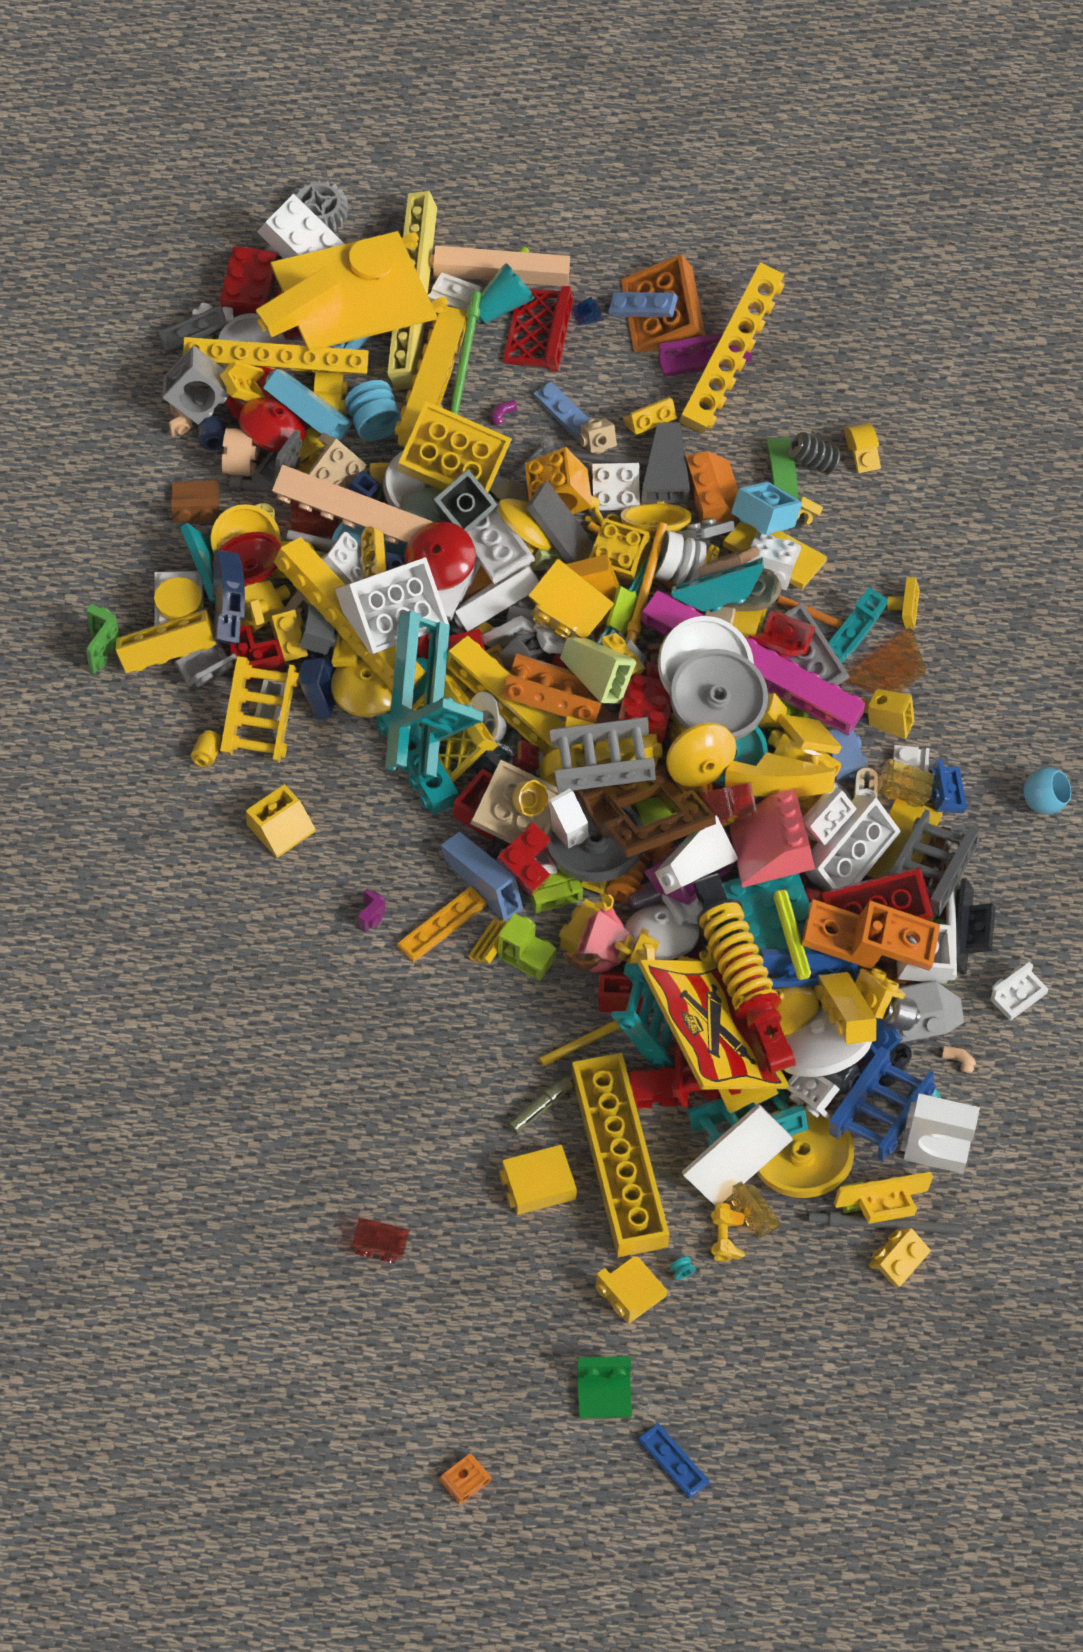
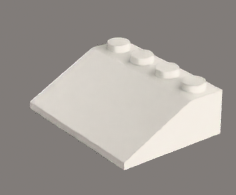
(379, 600)

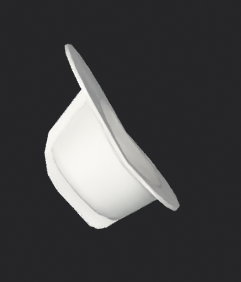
(492, 720)

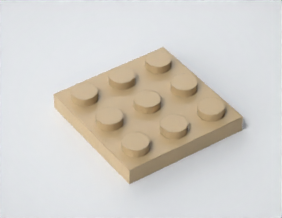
(496, 810)

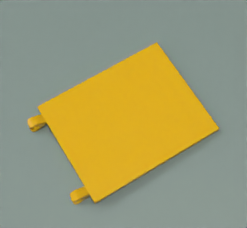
(369, 305)

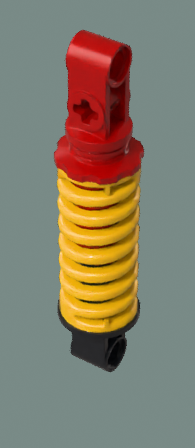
(743, 970)

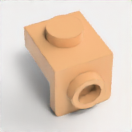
(180, 424)

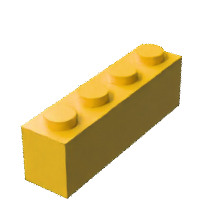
(165, 641)
(846, 1008)

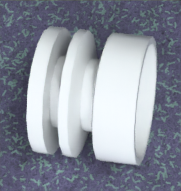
(680, 558)

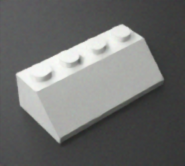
(854, 846)

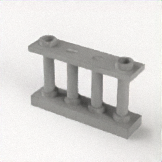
(604, 774)

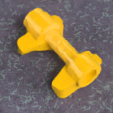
(724, 1217)

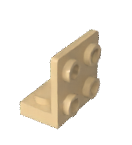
(336, 463)

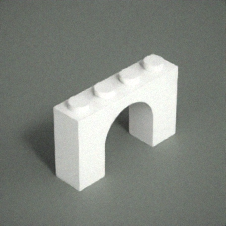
(939, 1133)

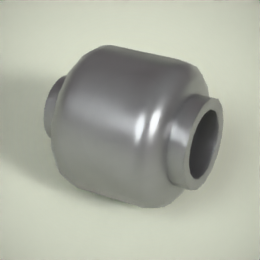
(901, 1014)

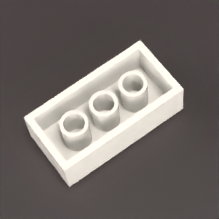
(297, 230)

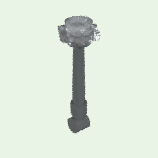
(544, 444)

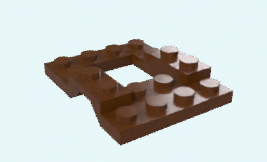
(605, 804)

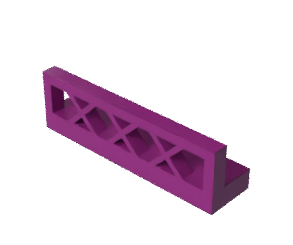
(691, 360)

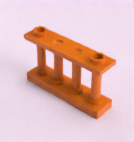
(550, 689)

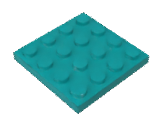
(761, 910)

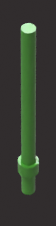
(472, 316)

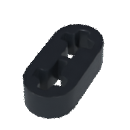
(901, 1064)

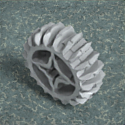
(325, 202)

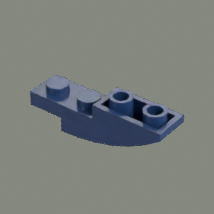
(229, 595)

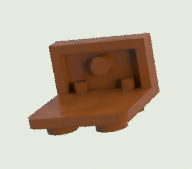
(195, 501)

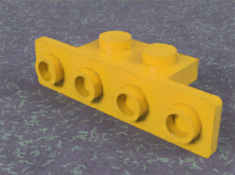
(885, 1198)

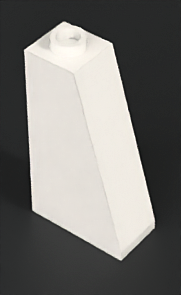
(495, 598)
(696, 857)

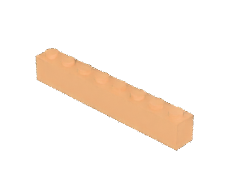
(346, 505)

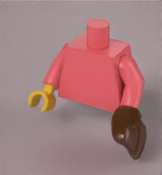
(597, 944)

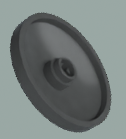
(596, 857)

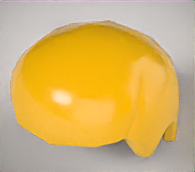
(530, 797)

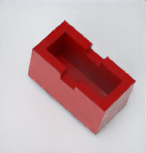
(653, 1087)

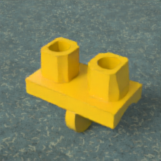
(626, 948)

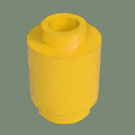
(206, 748)

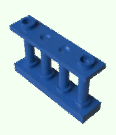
(869, 1084)

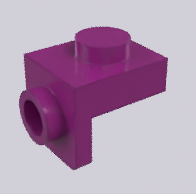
(373, 913)

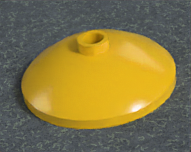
(649, 515)
(241, 520)
(522, 523)
(360, 694)
(701, 754)
(797, 1007)

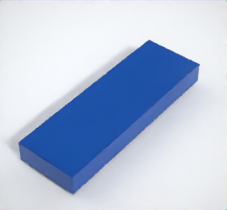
(673, 1460)

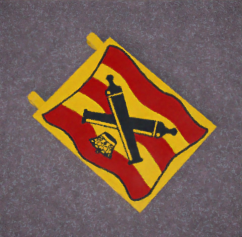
(705, 1023)

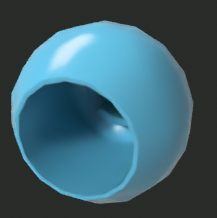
(1047, 790)

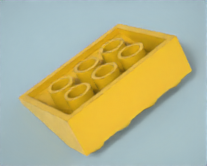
(448, 445)

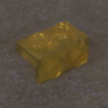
(756, 1210)

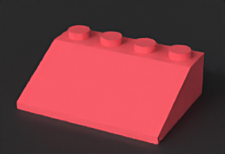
(772, 841)

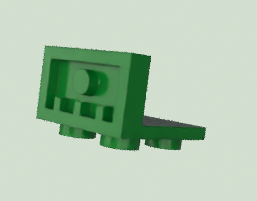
(604, 1387)

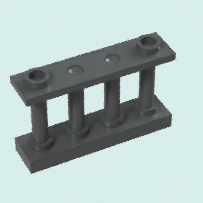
(957, 860)

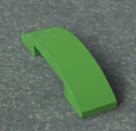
(782, 465)

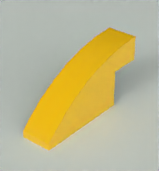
(782, 773)

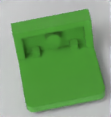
(105, 631)

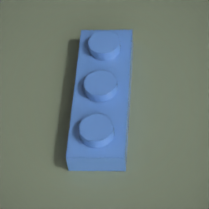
(642, 304)
(561, 408)

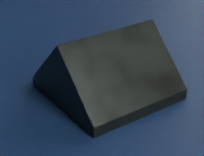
(464, 502)

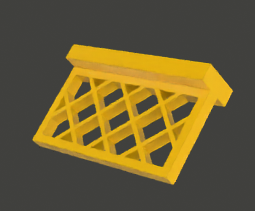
(478, 734)

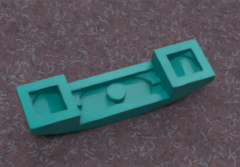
(858, 624)

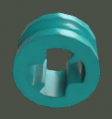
(682, 1268)

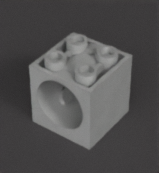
(190, 368)

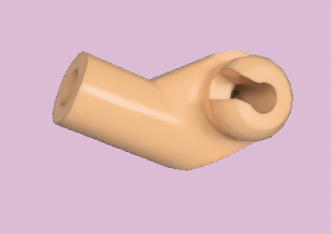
(960, 1055)

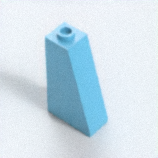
(307, 404)

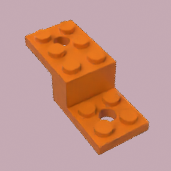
(870, 935)

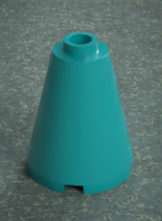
(503, 295)

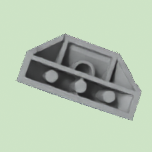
(938, 1009)

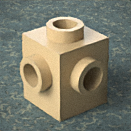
(597, 435)

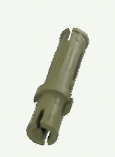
(547, 1098)

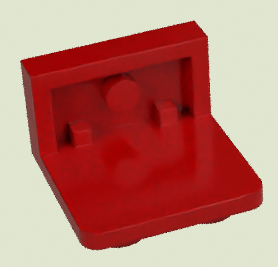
(785, 635)

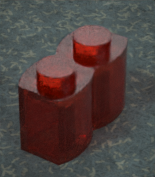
(731, 802)

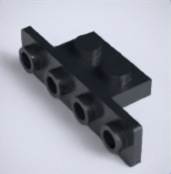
(974, 926)

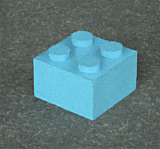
(766, 508)

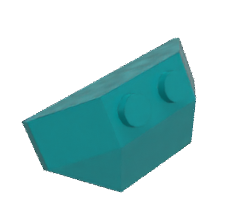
(721, 587)

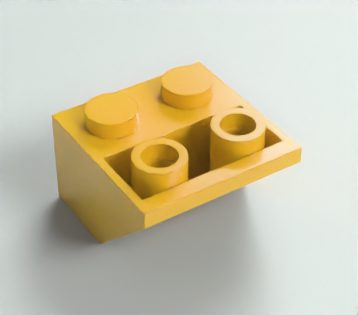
(279, 821)

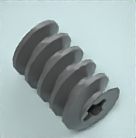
(814, 452)

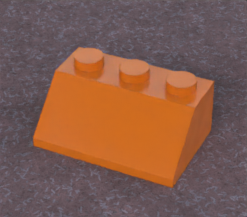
(712, 486)

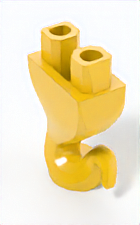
(788, 748)

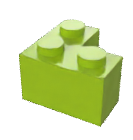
(523, 950)

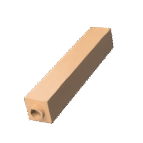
(484, 264)

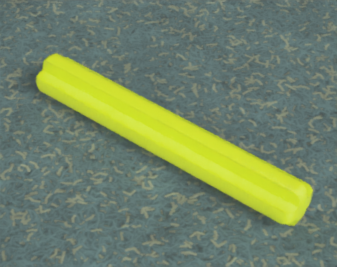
(792, 934)

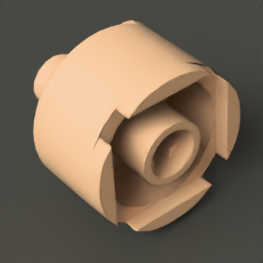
(239, 453)

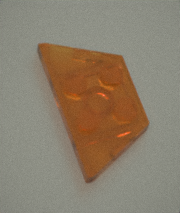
(891, 667)

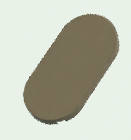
(763, 594)

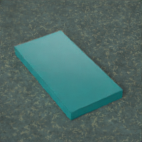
(202, 555)

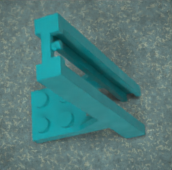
(440, 715)

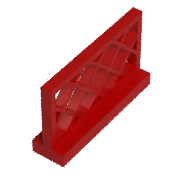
(557, 332)

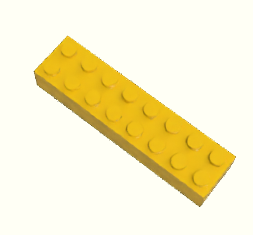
(620, 1155)

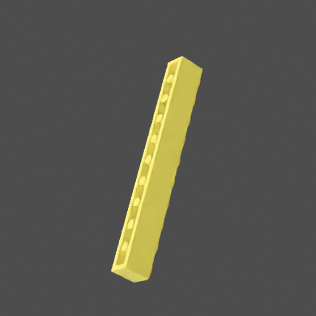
(407, 341)

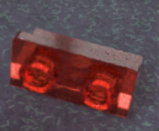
(380, 1239)

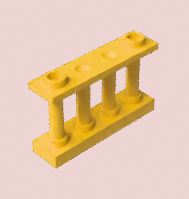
(240, 695)

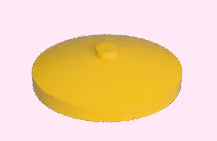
(811, 1161)

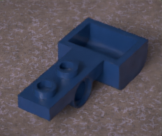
(315, 682)

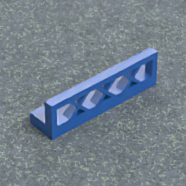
(780, 964)

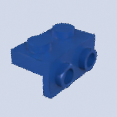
(947, 788)

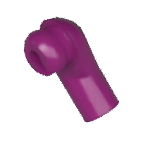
(501, 409)

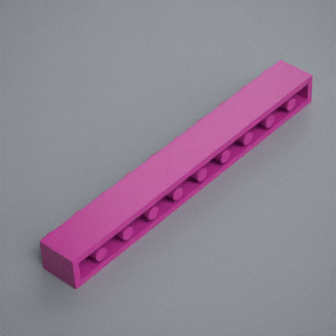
(782, 677)

